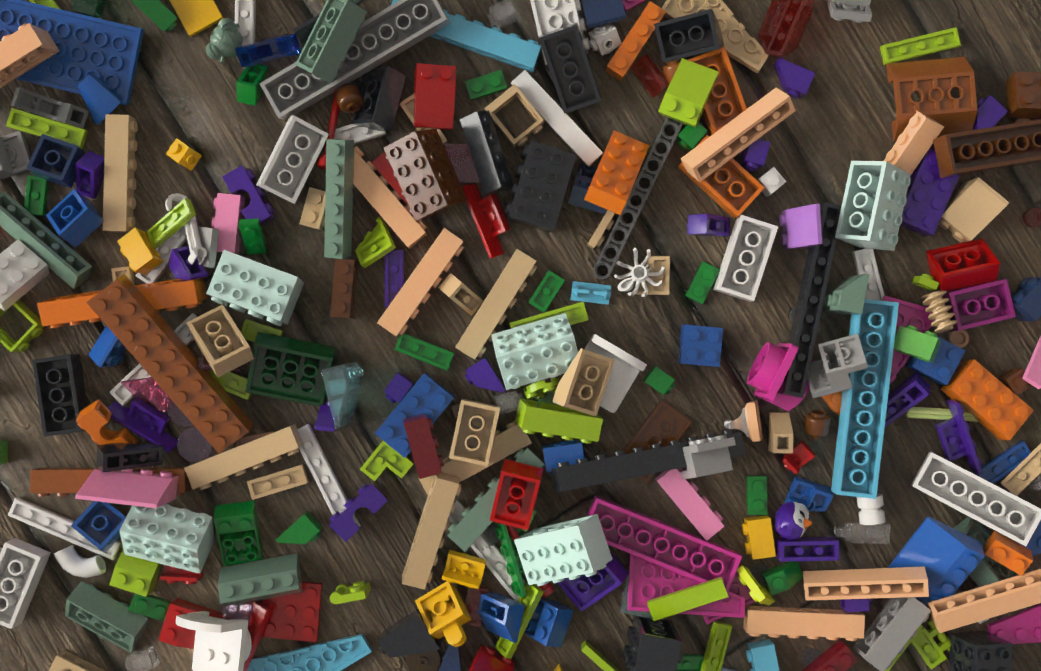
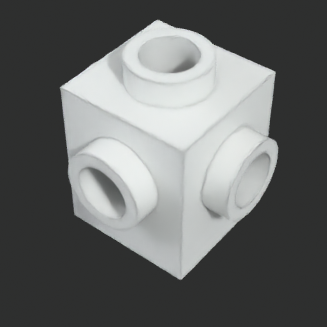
(604, 39)

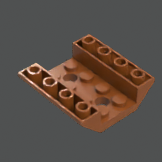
(933, 83)

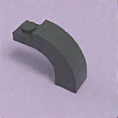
(49, 108)

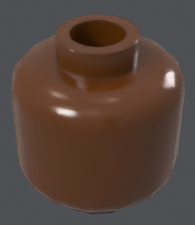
(349, 98)
(817, 424)

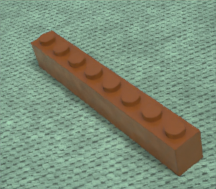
(71, 479)

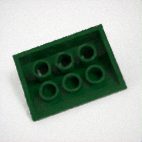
(289, 369)

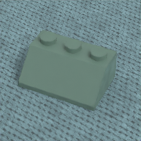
(847, 296)

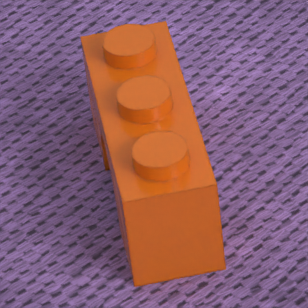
(93, 421)

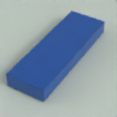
(1004, 462)

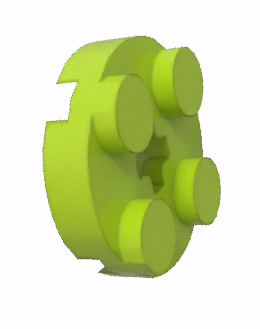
(539, 389)

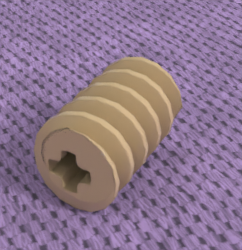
(939, 311)

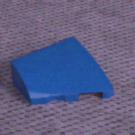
(97, 97)
(811, 494)

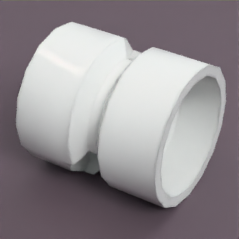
(871, 510)

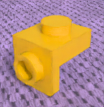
(183, 154)

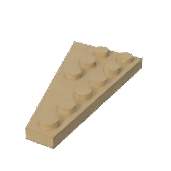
(736, 40)

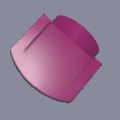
(769, 373)

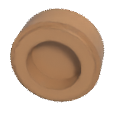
(958, 338)

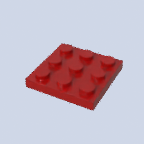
(295, 614)

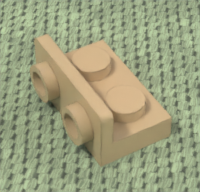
(314, 209)

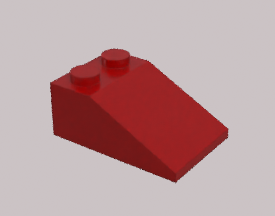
(434, 96)
(516, 494)
(178, 635)
(488, 660)

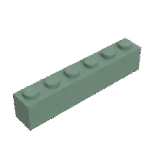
(339, 198)
(43, 242)
(477, 518)

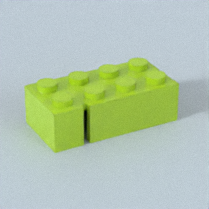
(558, 420)

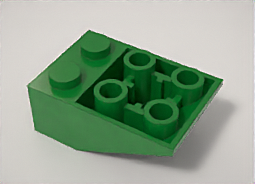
(238, 532)

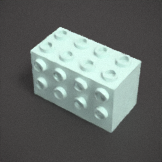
(873, 205)
(255, 288)
(535, 351)
(168, 536)
(563, 550)

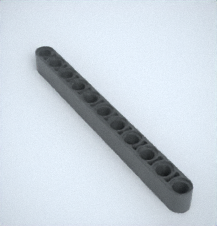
(642, 194)

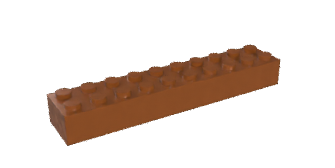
(170, 363)

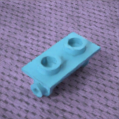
(590, 292)

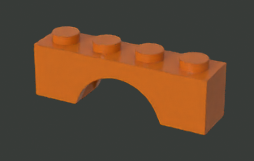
(635, 41)

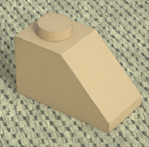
(460, 294)

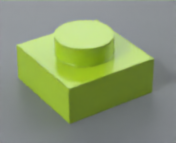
(926, 282)

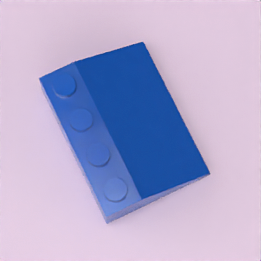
(944, 553)

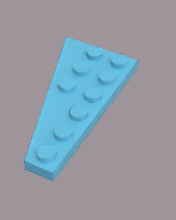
(325, 656)

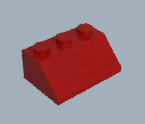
(962, 265)

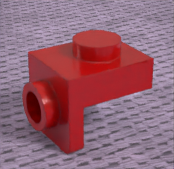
(799, 457)

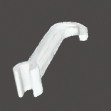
(192, 232)

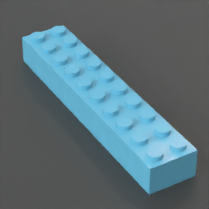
(865, 403)

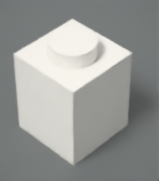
(771, 181)

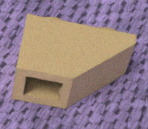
(780, 433)

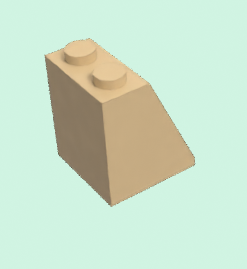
(971, 209)

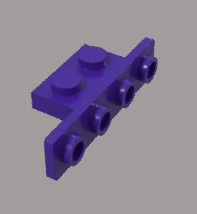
(145, 422)
(956, 438)

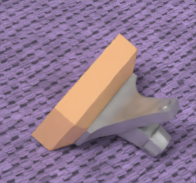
(748, 422)

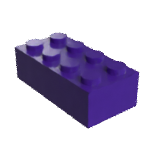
(926, 196)

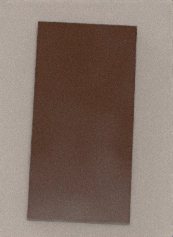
(661, 426)

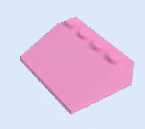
(130, 487)

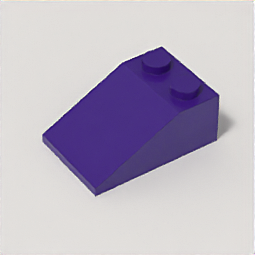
(588, 590)

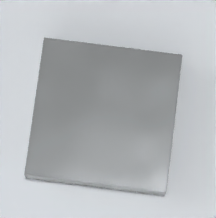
(209, 241)

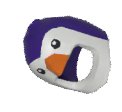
(790, 522)

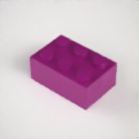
(980, 304)

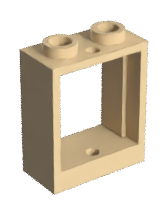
(503, 100)

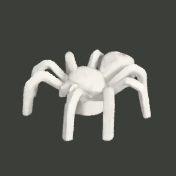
(639, 274)

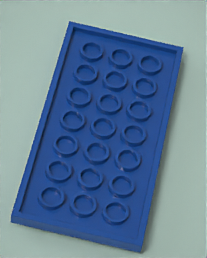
(83, 45)

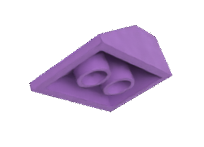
(801, 227)

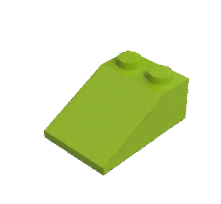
(688, 93)
(135, 575)

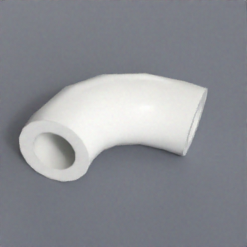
(80, 566)

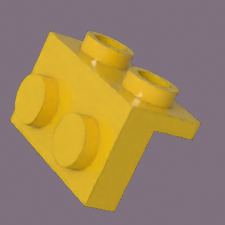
(464, 569)

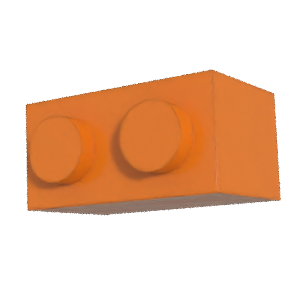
(1008, 552)

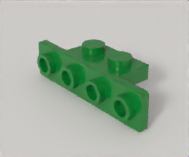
(514, 565)

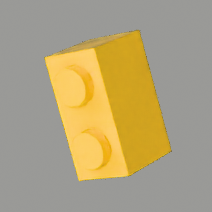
(139, 251)
(759, 537)

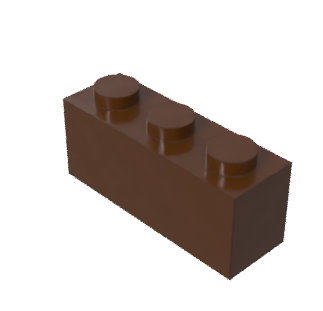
(344, 288)

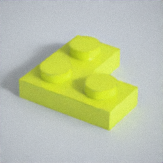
(758, 591)

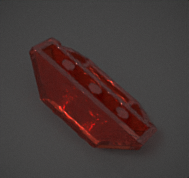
(784, 26)

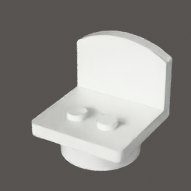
(622, 374)
(218, 641)

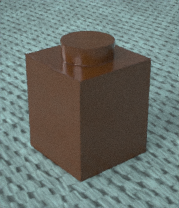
(1013, 380)

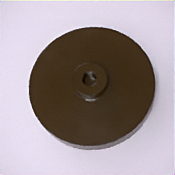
(424, 661)

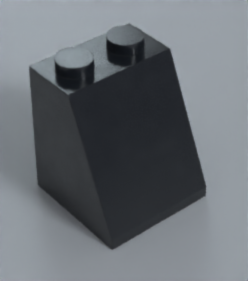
(408, 637)

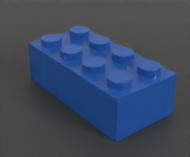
(424, 397)

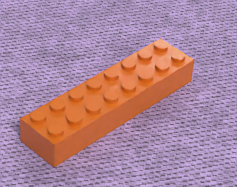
(160, 295)

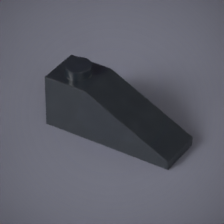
(128, 456)

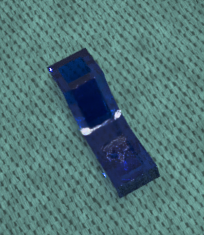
(268, 49)

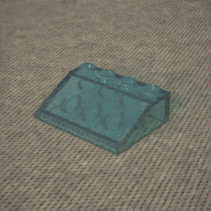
(343, 389)

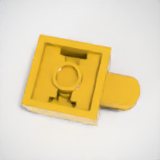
(444, 613)

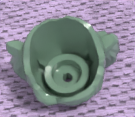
(224, 40)

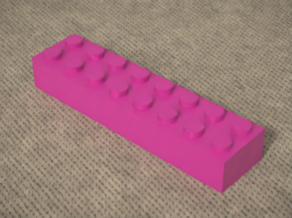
(664, 543)

